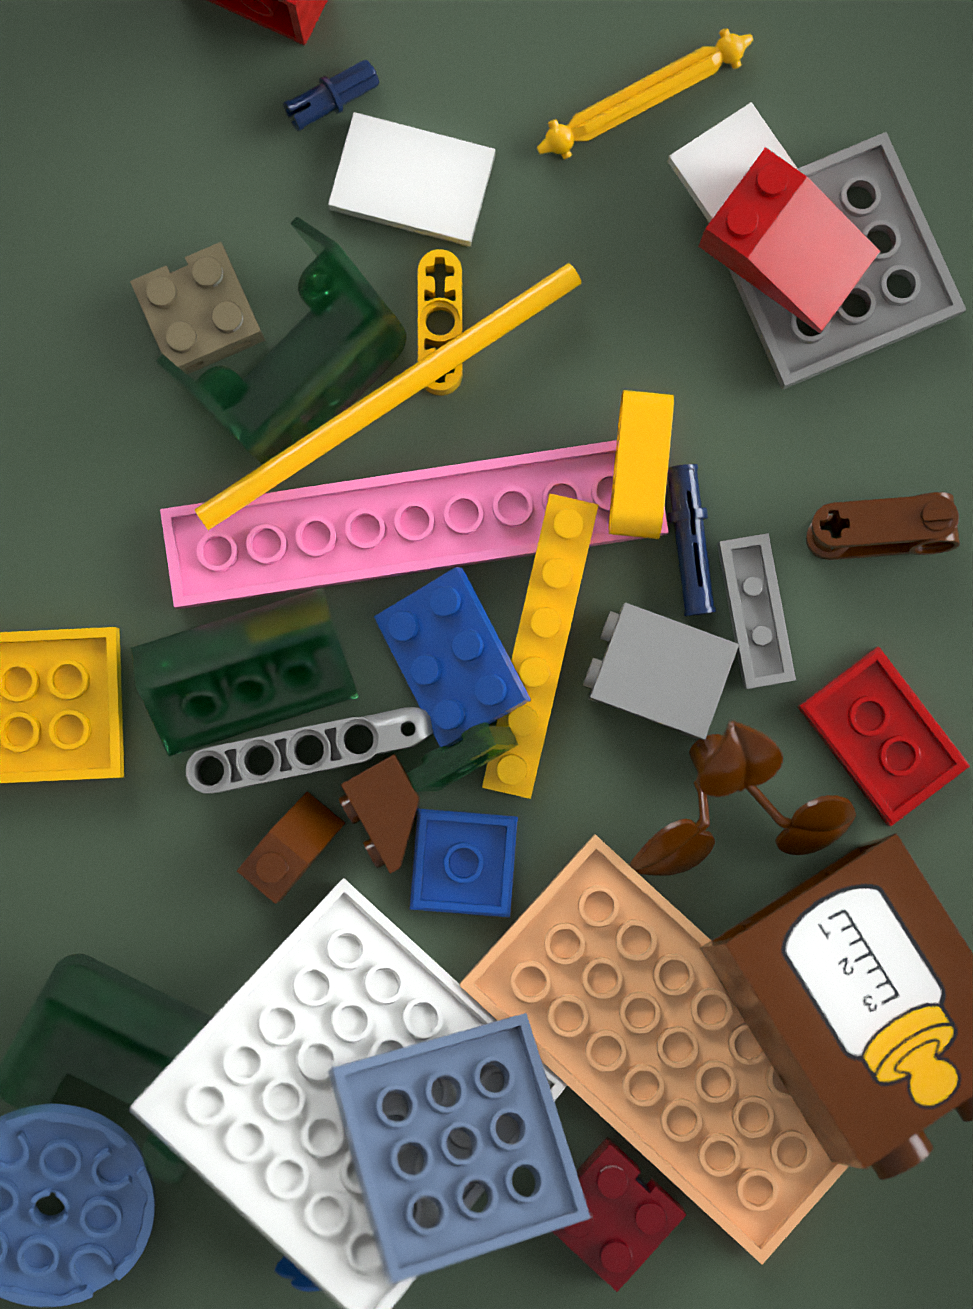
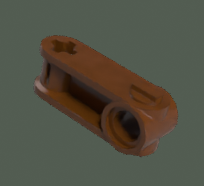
(885, 527)

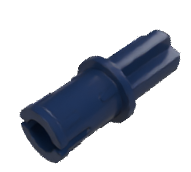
(331, 94)

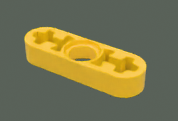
(427, 287)

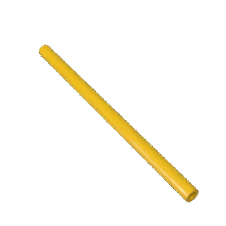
(388, 396)

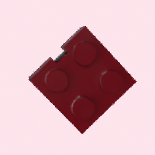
(625, 1216)

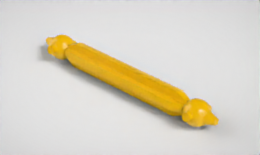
(645, 93)

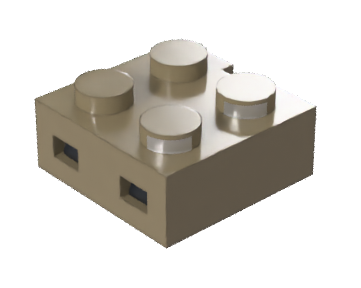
(198, 310)

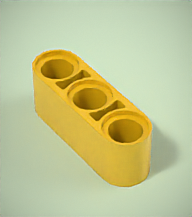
(641, 464)

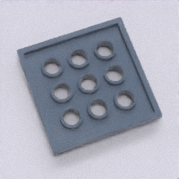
(391, 1193)

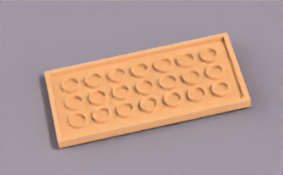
(656, 1045)

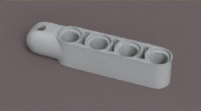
(387, 737)

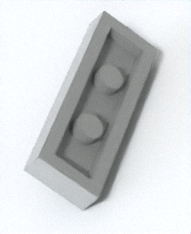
(756, 611)

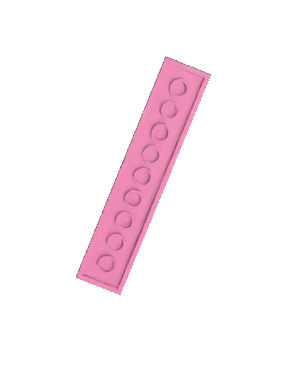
(383, 525)

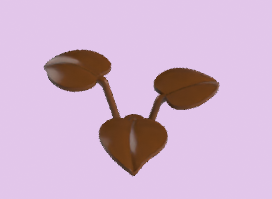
(728, 765)

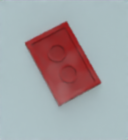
(883, 736)

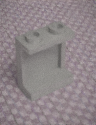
(661, 670)

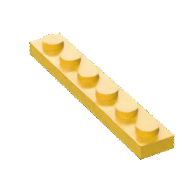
(543, 638)

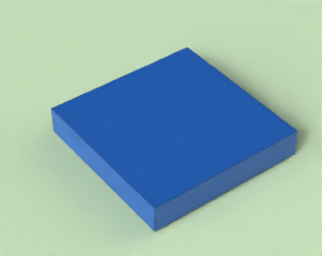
(463, 862)

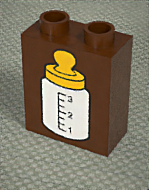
(859, 1004)

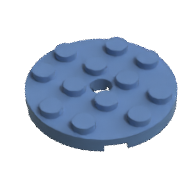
(105, 1198)

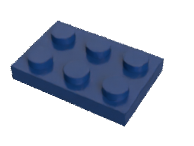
(452, 656)

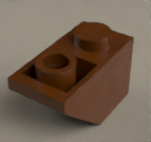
(386, 807)

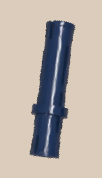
(690, 539)

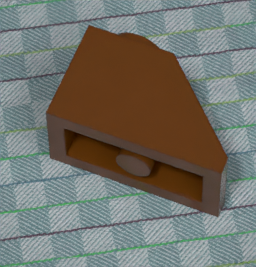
(291, 847)

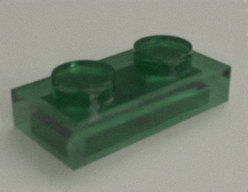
(448, 765)

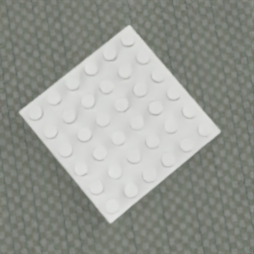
(257, 1100)

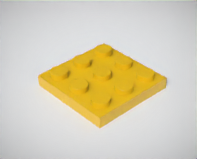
(61, 705)

